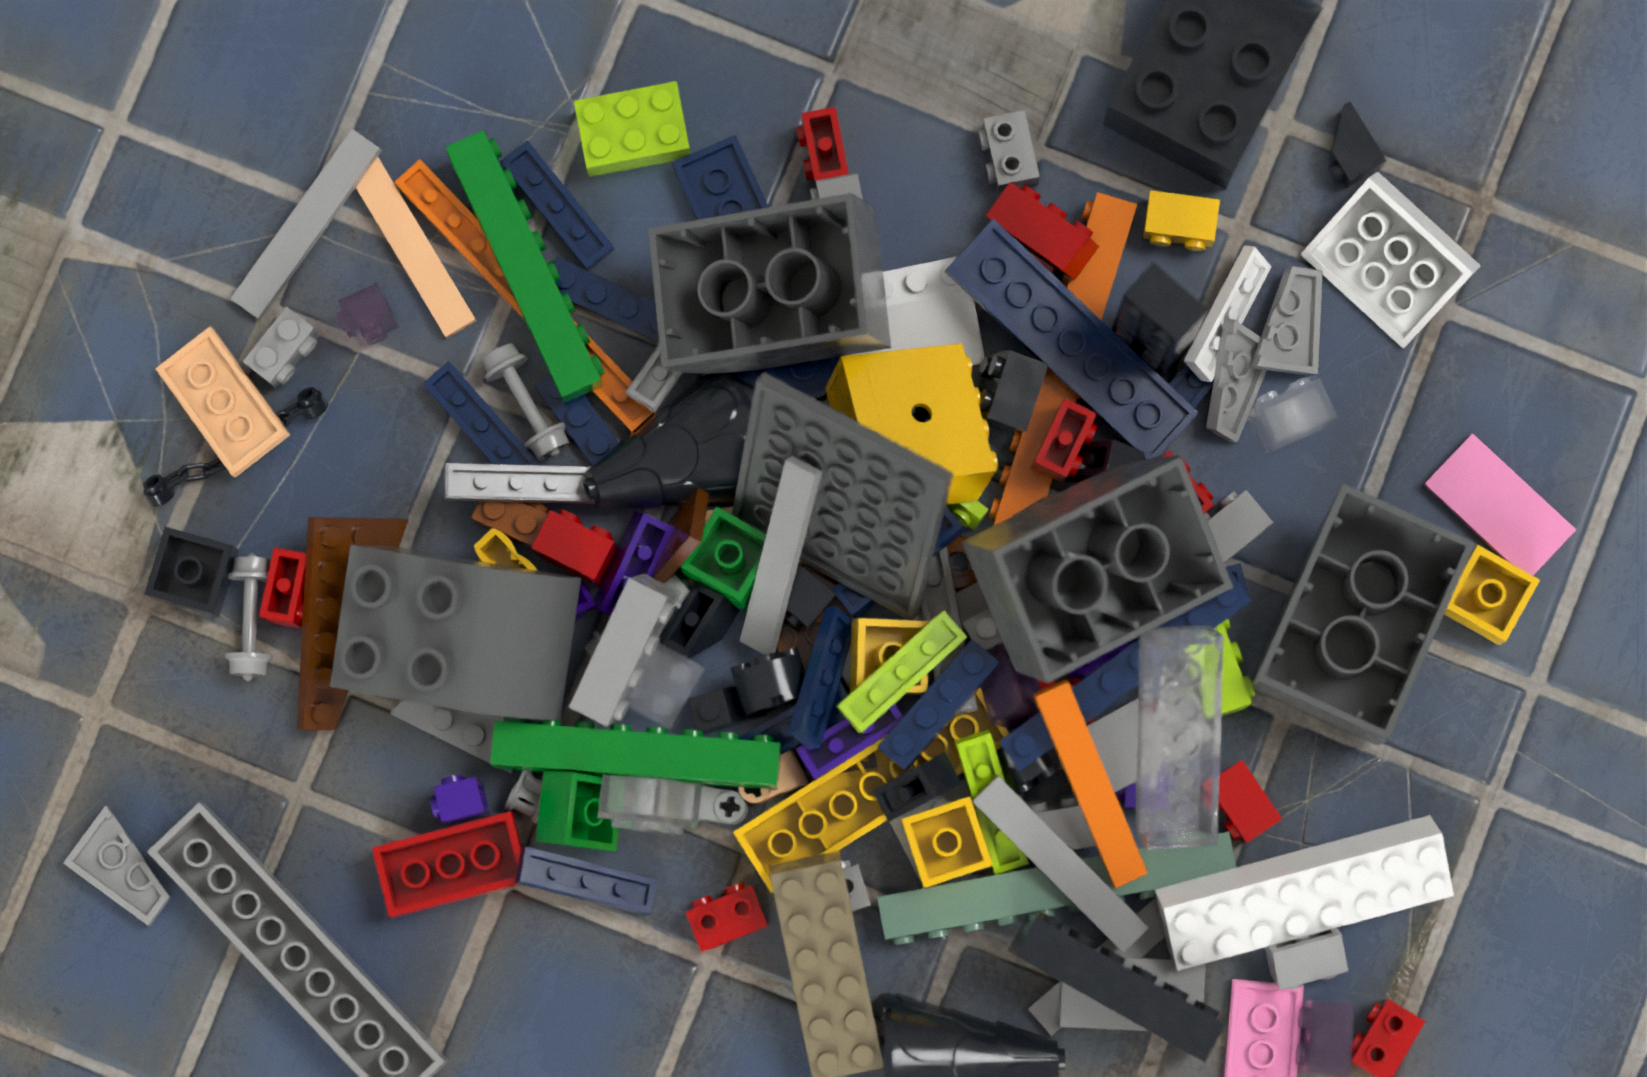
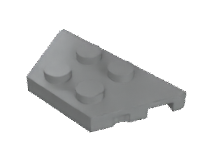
(459, 728)

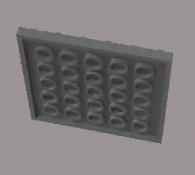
(874, 500)

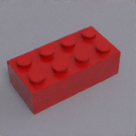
(449, 864)

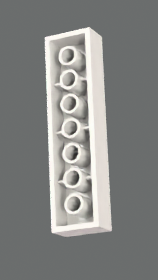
(1304, 892)

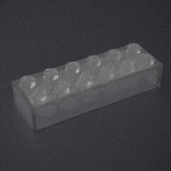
(1179, 737)

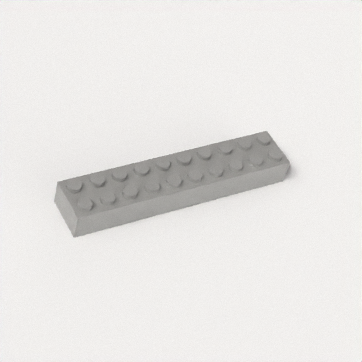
(293, 949)

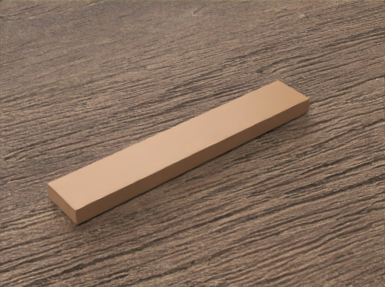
(414, 250)

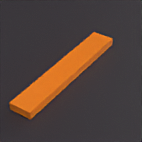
(1090, 783)

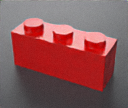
(1044, 229)

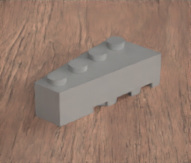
(624, 649)

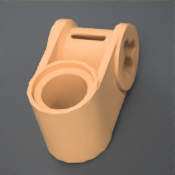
(790, 778)

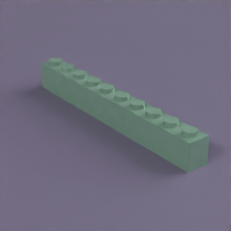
(1031, 891)

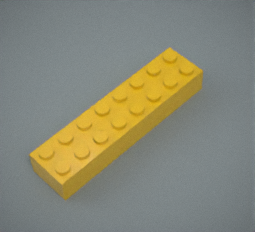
(841, 804)

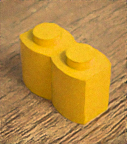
(498, 549)

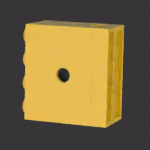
(923, 404)

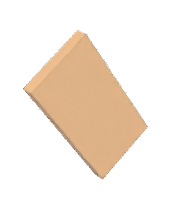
(222, 401)

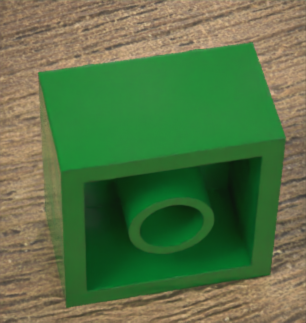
(727, 557)
(571, 813)

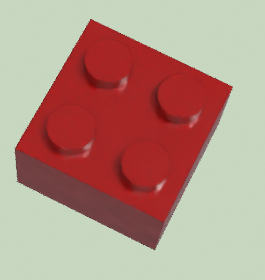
(575, 547)

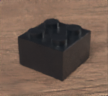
(1009, 389)
(191, 572)

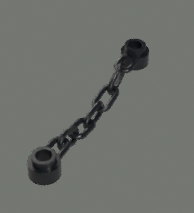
(160, 491)

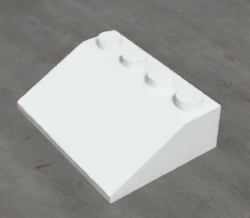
(1390, 259)
(930, 310)

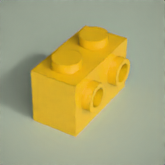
(1181, 220)

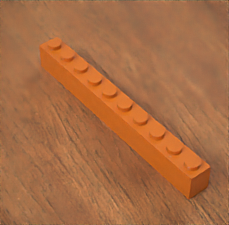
(1110, 223)

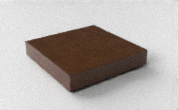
(686, 535)

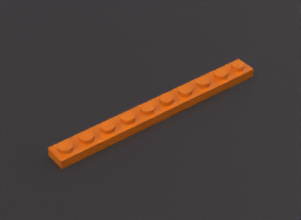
(466, 235)

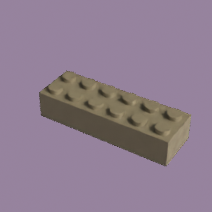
(826, 965)

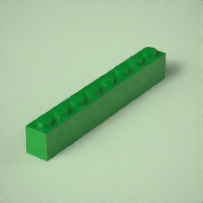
(524, 266)
(636, 754)

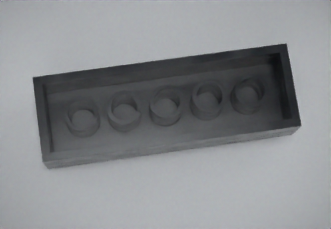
(1158, 319)
(1123, 990)

